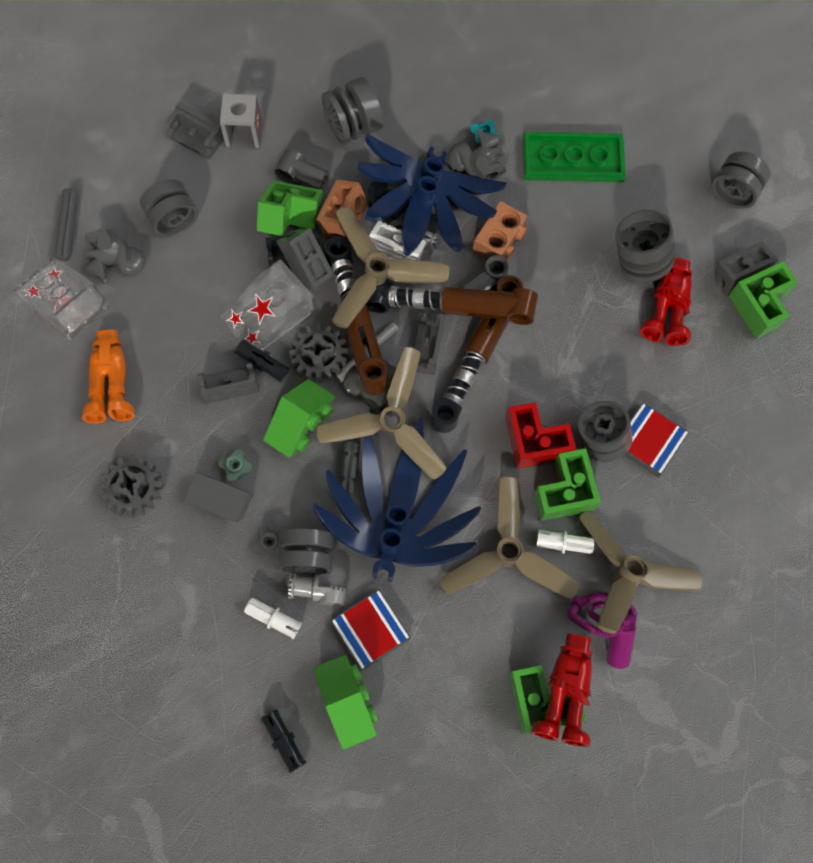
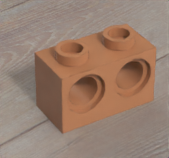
(342, 195)
(496, 232)

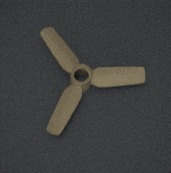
(397, 270)
(405, 436)
(528, 563)
(630, 573)

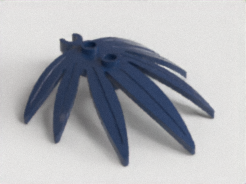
(427, 187)
(392, 534)

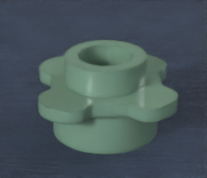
(243, 467)

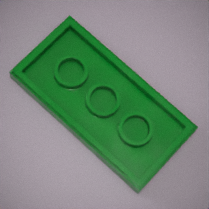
(573, 157)

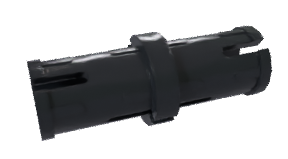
(262, 360)
(283, 741)

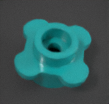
(488, 127)

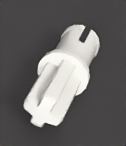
(564, 542)
(272, 617)

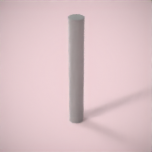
(382, 337)

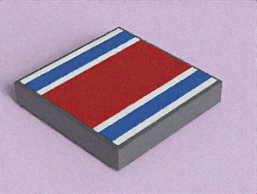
(654, 439)
(370, 629)

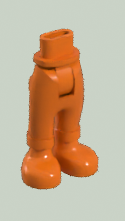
(107, 362)

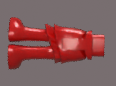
(675, 294)
(571, 678)

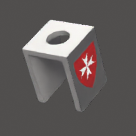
(250, 117)

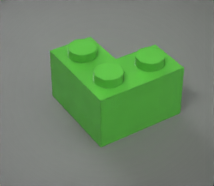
(288, 205)
(759, 298)
(298, 416)
(573, 492)
(532, 697)
(346, 701)

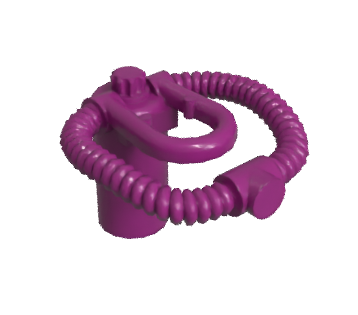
(620, 643)

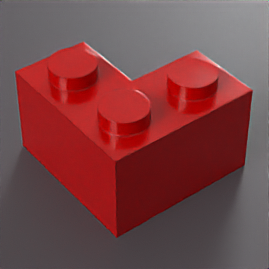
(531, 442)

